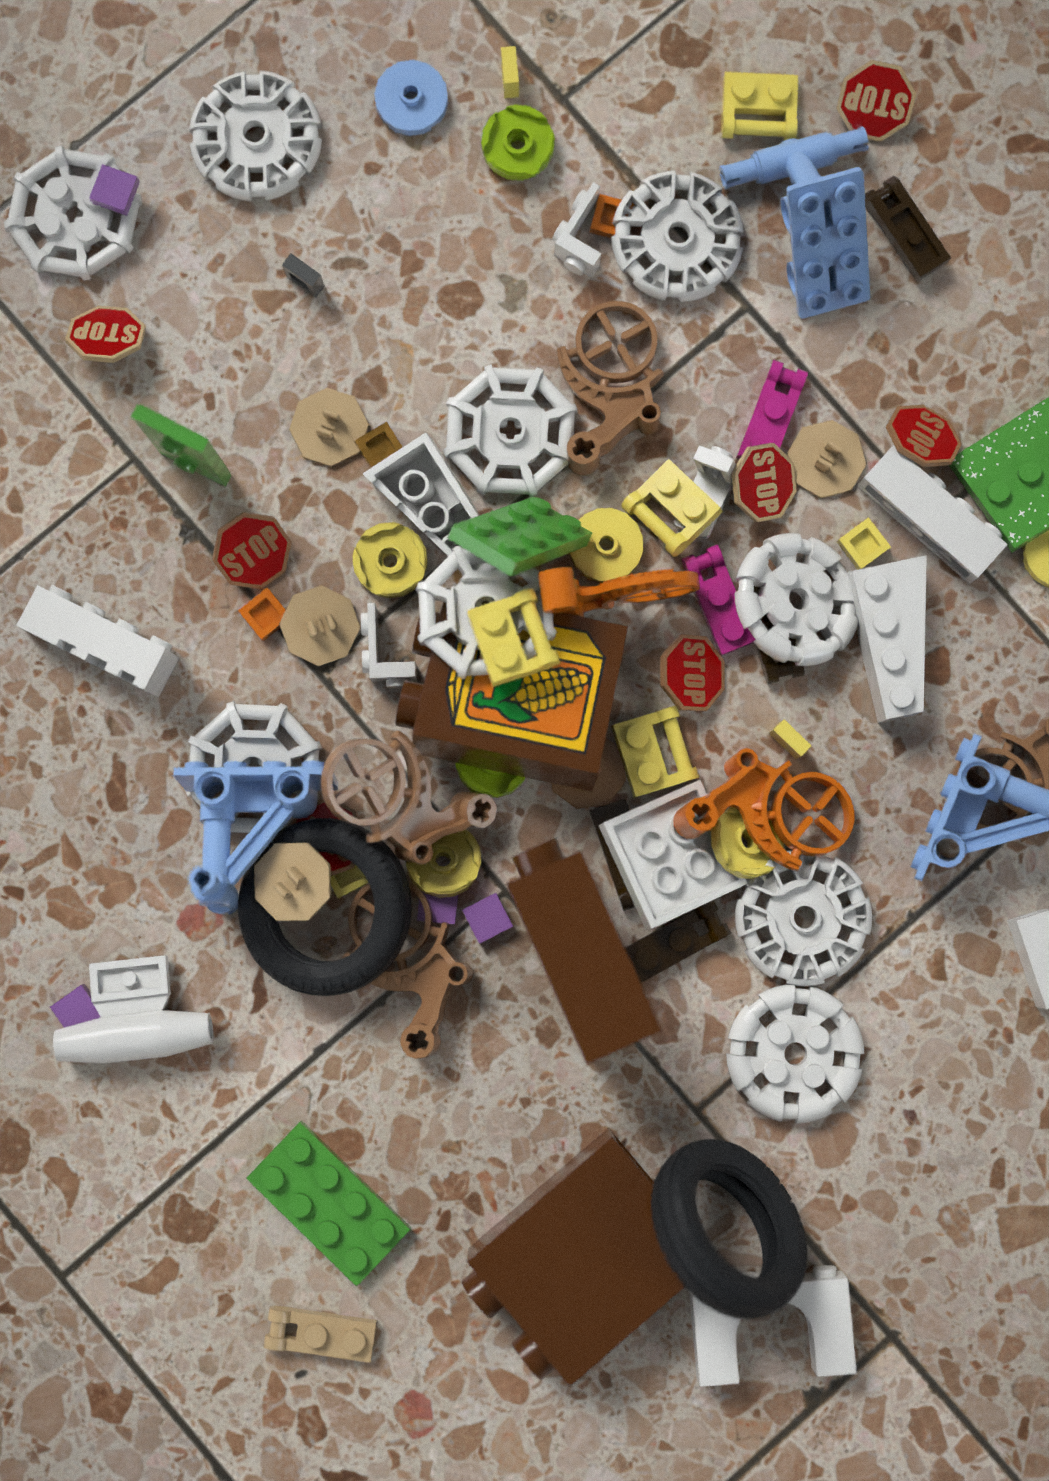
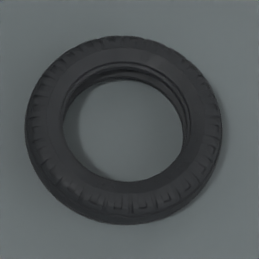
(387, 931)
(691, 1251)

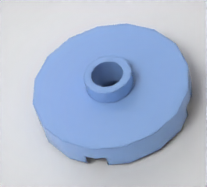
(411, 115)

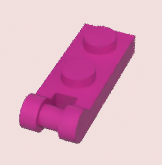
(773, 408)
(718, 601)

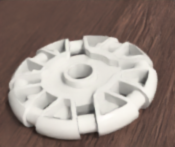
(261, 156)
(673, 257)
(816, 594)
(808, 941)
(818, 1057)

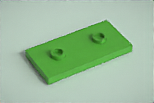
(187, 448)

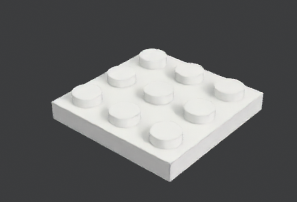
(659, 866)

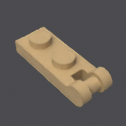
(321, 1333)

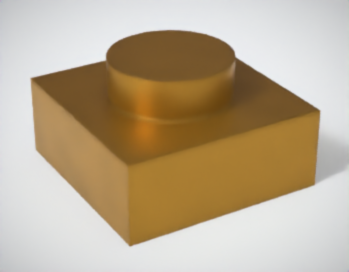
(378, 444)

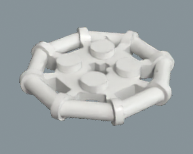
(51, 220)
(494, 446)
(468, 594)
(253, 744)

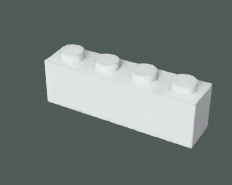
(933, 514)

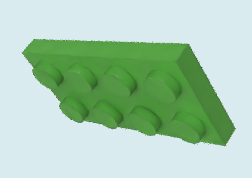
(520, 535)
(328, 1203)

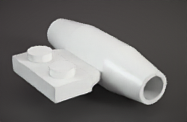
(133, 1017)

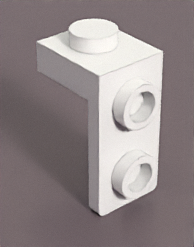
(576, 255)
(713, 478)
(390, 672)

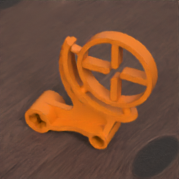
(564, 595)
(749, 791)

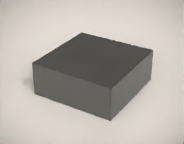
(303, 275)

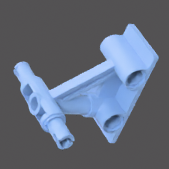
(820, 214)
(244, 791)
(966, 805)

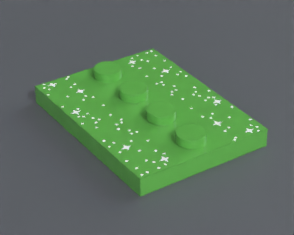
(1011, 476)

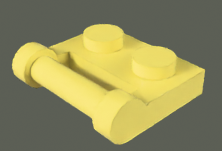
(759, 96)
(680, 499)
(500, 642)
(643, 756)

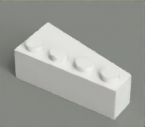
(425, 491)
(892, 634)
(97, 640)

